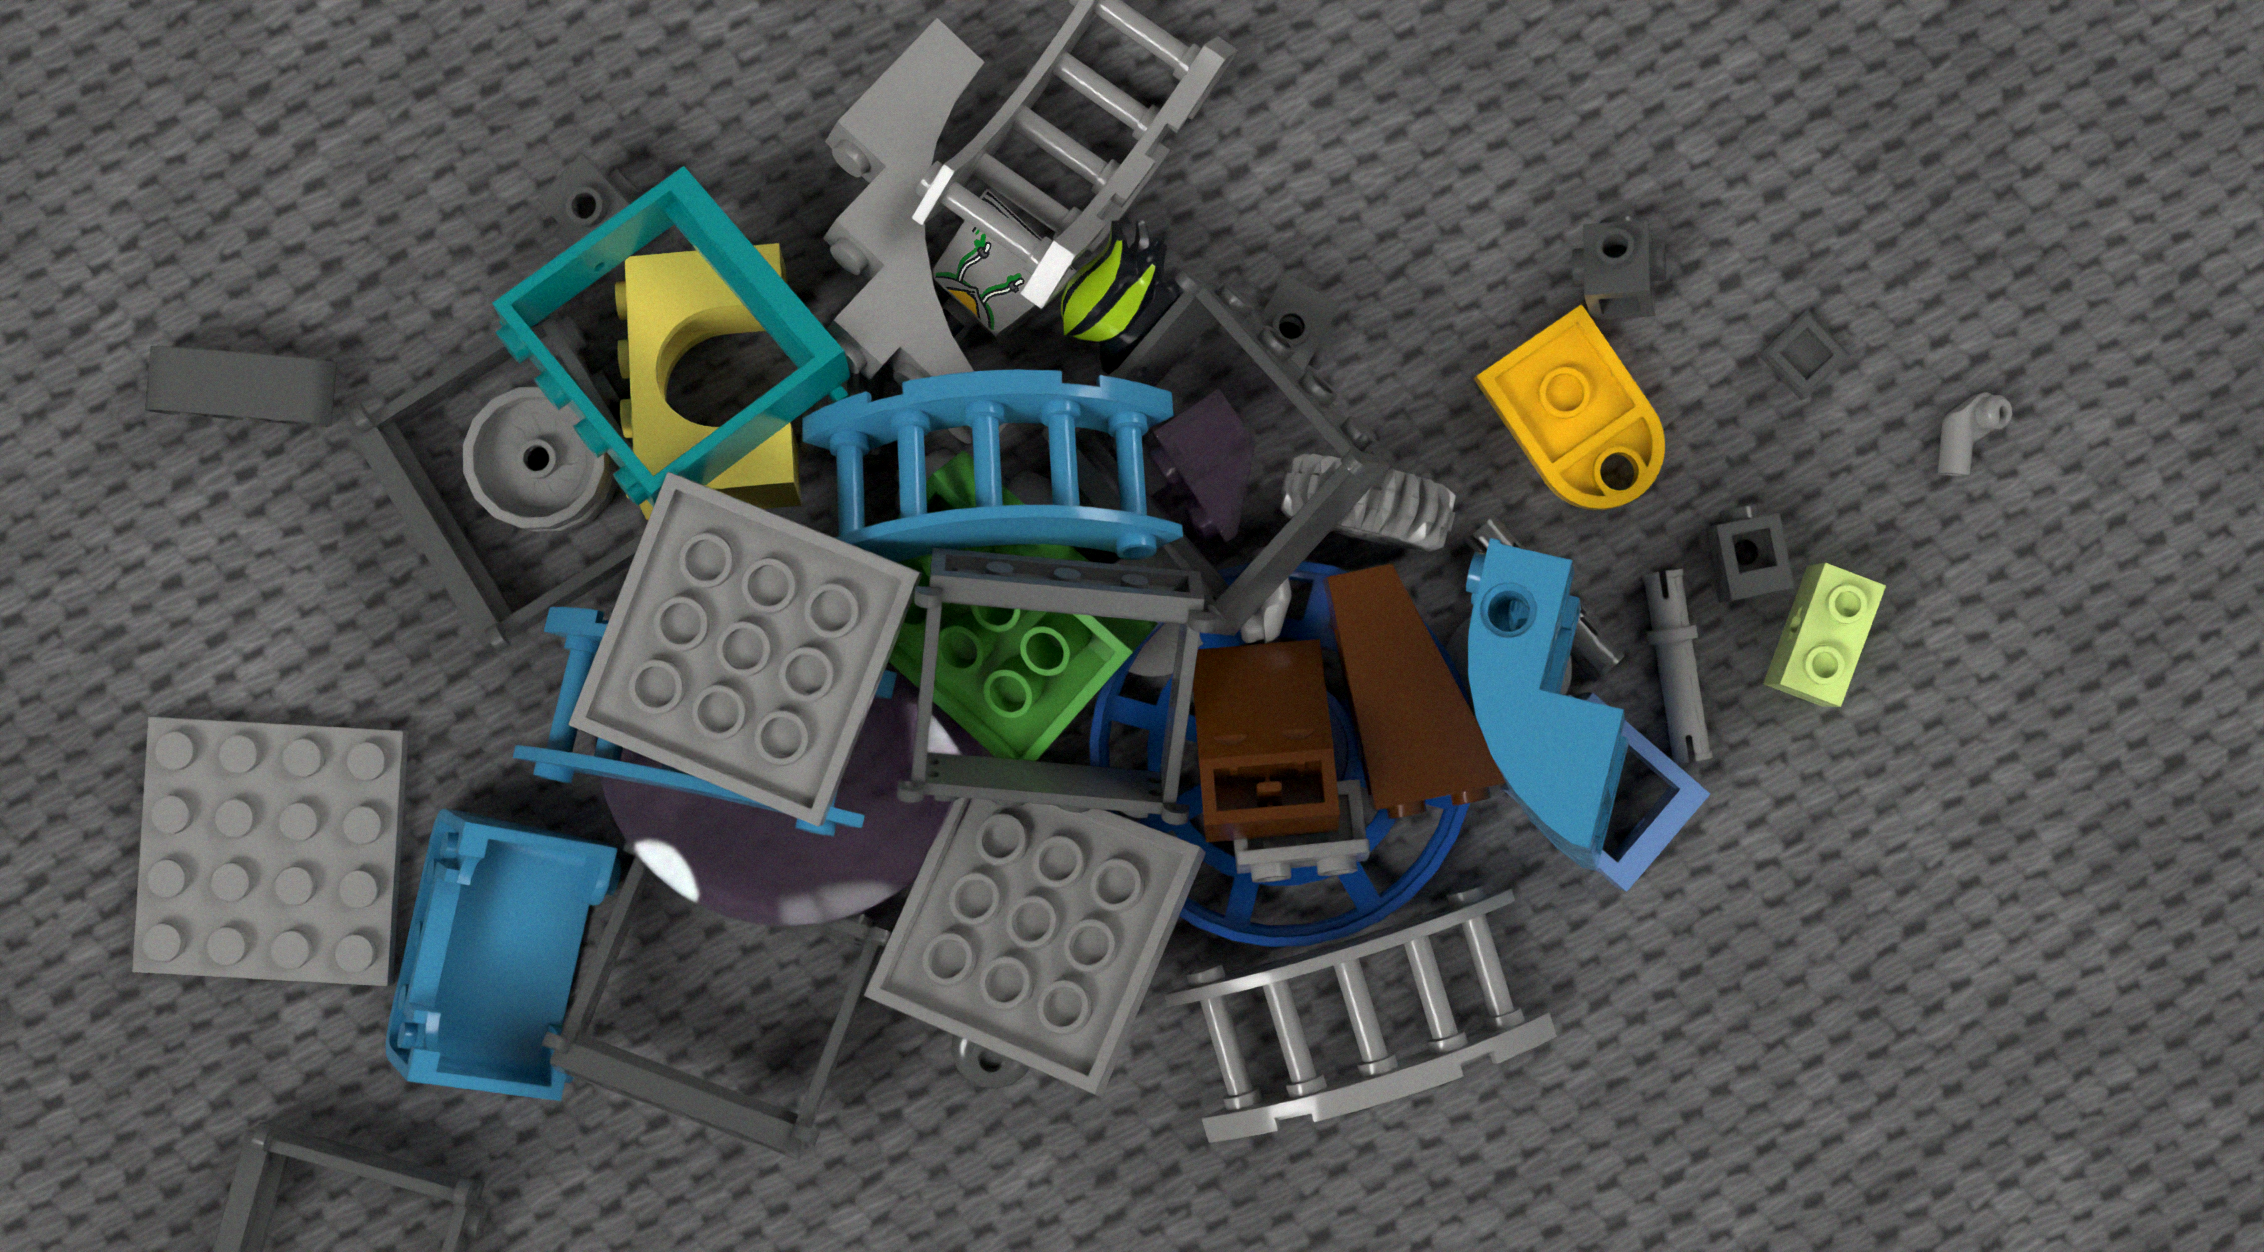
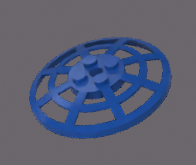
(1236, 922)

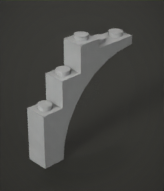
(892, 144)

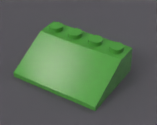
(1006, 670)

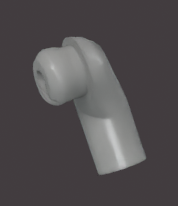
(1965, 426)
(1269, 618)

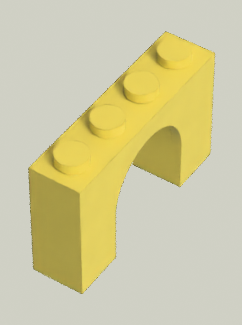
(669, 309)

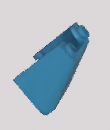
(494, 953)

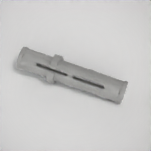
(1677, 665)

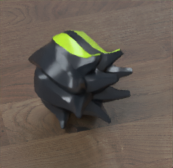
(1119, 295)

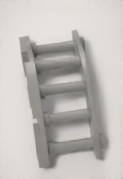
(1112, 182)
(1380, 1074)

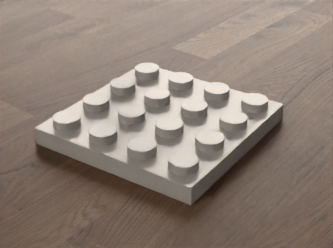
(745, 649)
(270, 851)
(1037, 933)

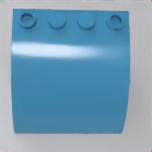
(1551, 748)

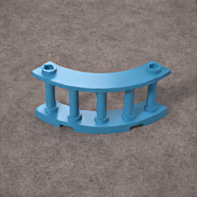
(984, 403)
(583, 635)

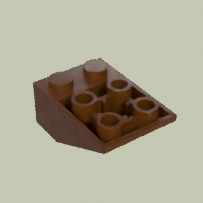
(1264, 741)

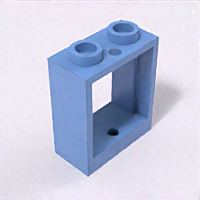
(1662, 819)

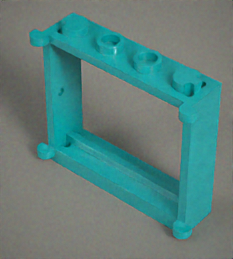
(687, 205)

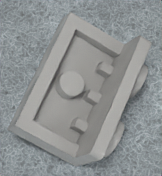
(1332, 852)

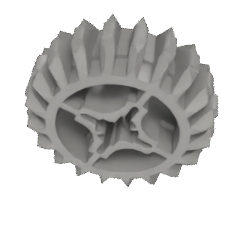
(1393, 512)

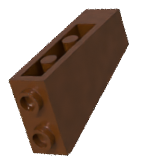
(1403, 701)

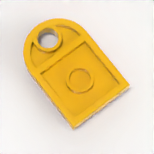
(1572, 408)

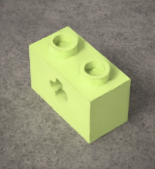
(1824, 635)

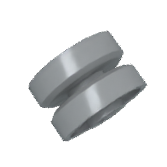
(502, 457)

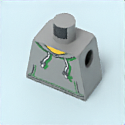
(984, 281)

